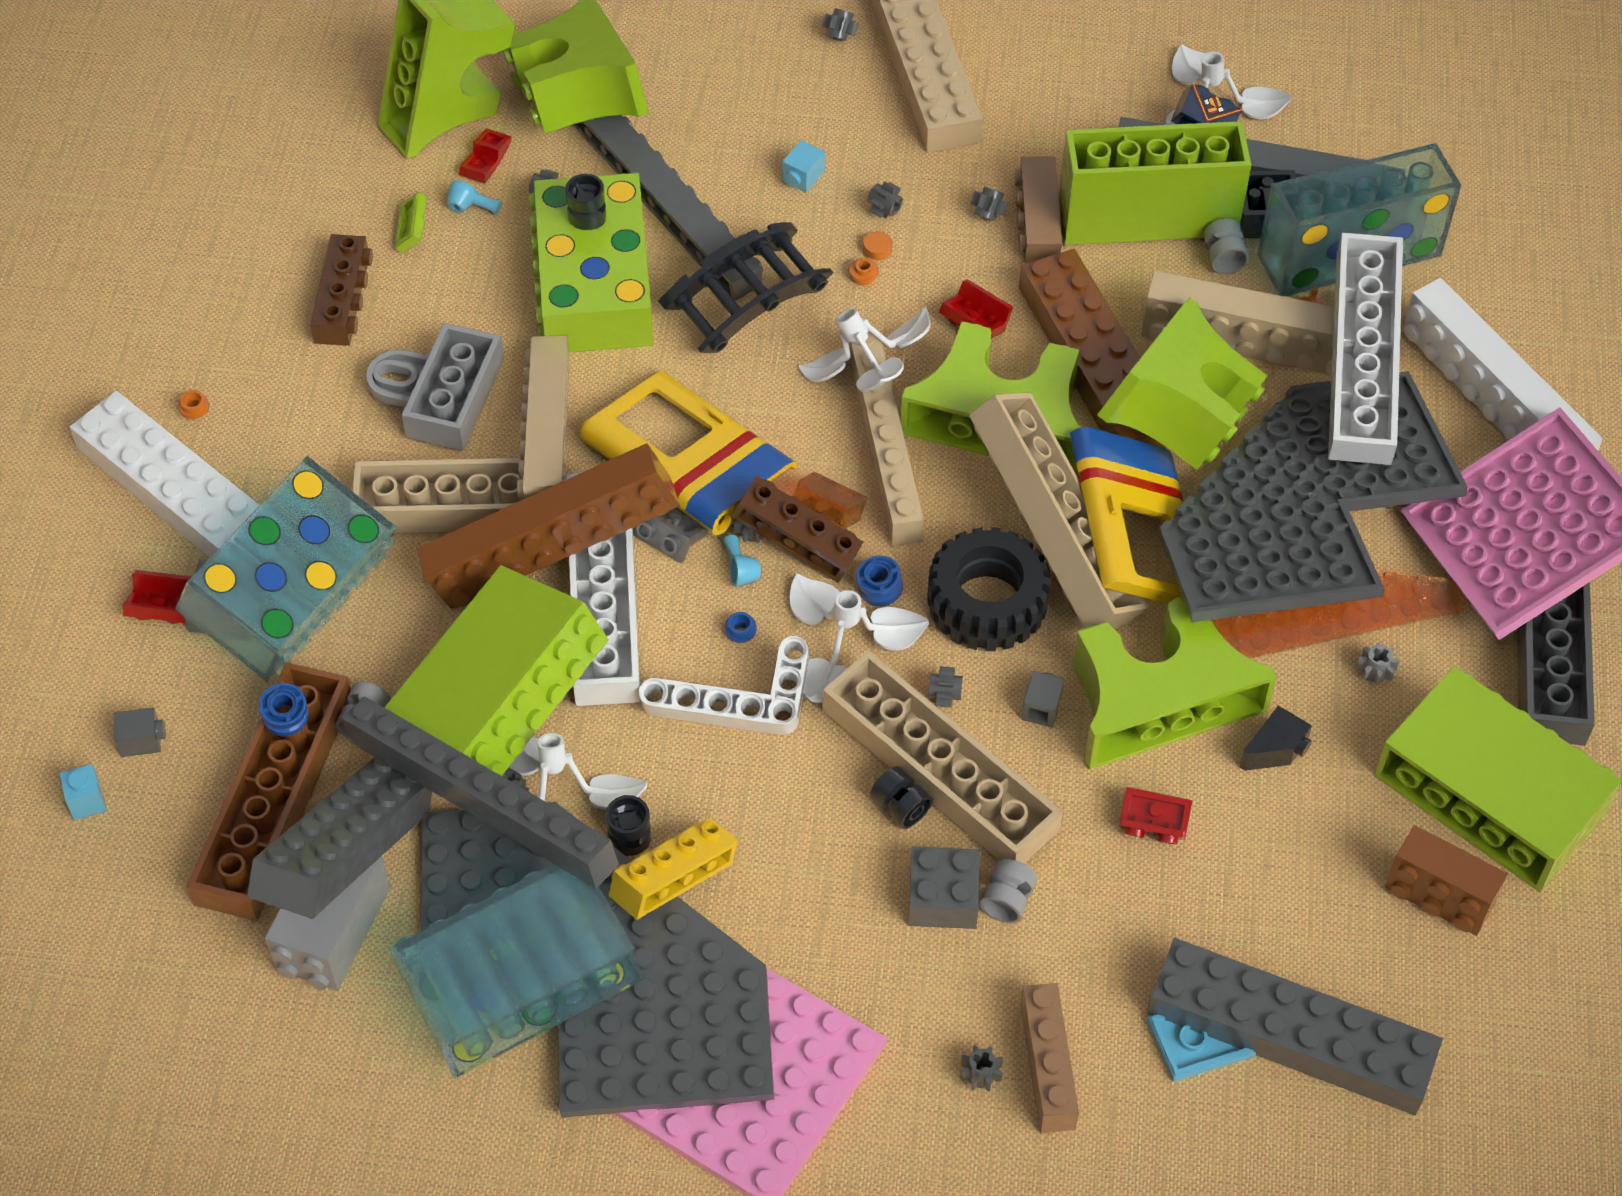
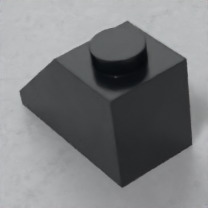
(1277, 742)

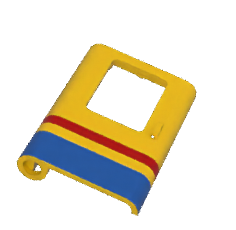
(708, 474)
(1131, 477)

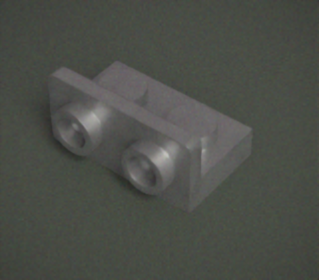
(671, 533)

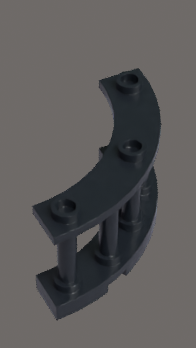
(732, 256)

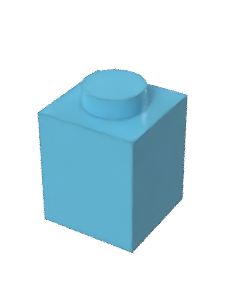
(803, 166)
(83, 791)

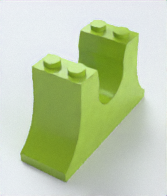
(575, 69)
(432, 70)
(1187, 389)
(942, 403)
(1159, 703)

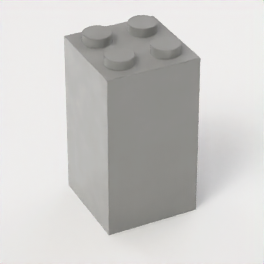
(327, 945)

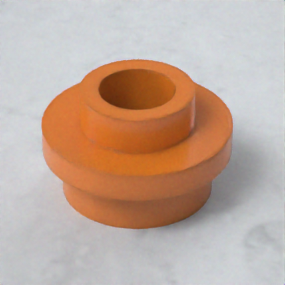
(863, 271)
(196, 399)

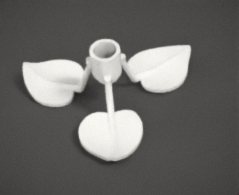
(1191, 66)
(855, 330)
(815, 600)
(550, 757)

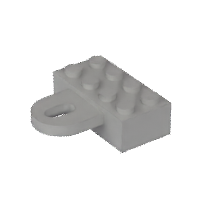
(443, 387)

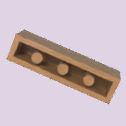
(1039, 207)
(1049, 1058)

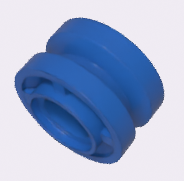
(877, 569)
(284, 695)

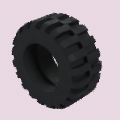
(988, 555)

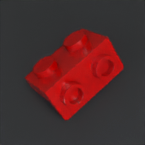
(978, 307)
(155, 596)
(1155, 814)

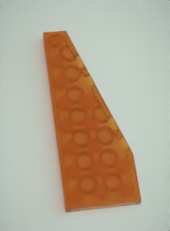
(1403, 602)

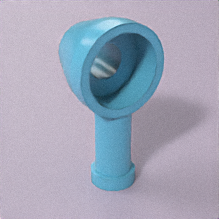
(463, 195)
(742, 568)

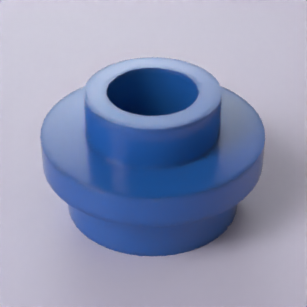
(740, 620)

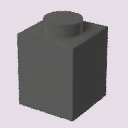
(1042, 699)
(138, 732)

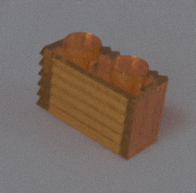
(830, 498)

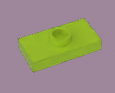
(410, 222)

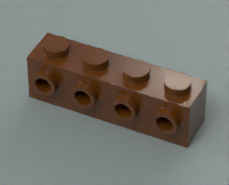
(340, 290)
(797, 528)

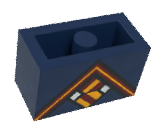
(1202, 106)

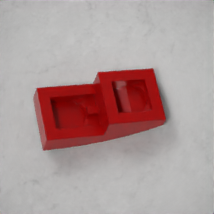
(486, 155)

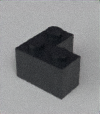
(1257, 199)

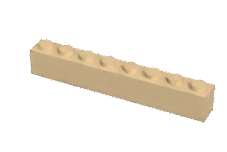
(544, 415)
(888, 450)

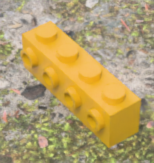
(672, 868)

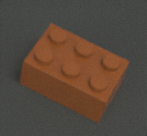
(1445, 880)

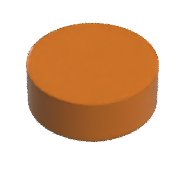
(877, 245)

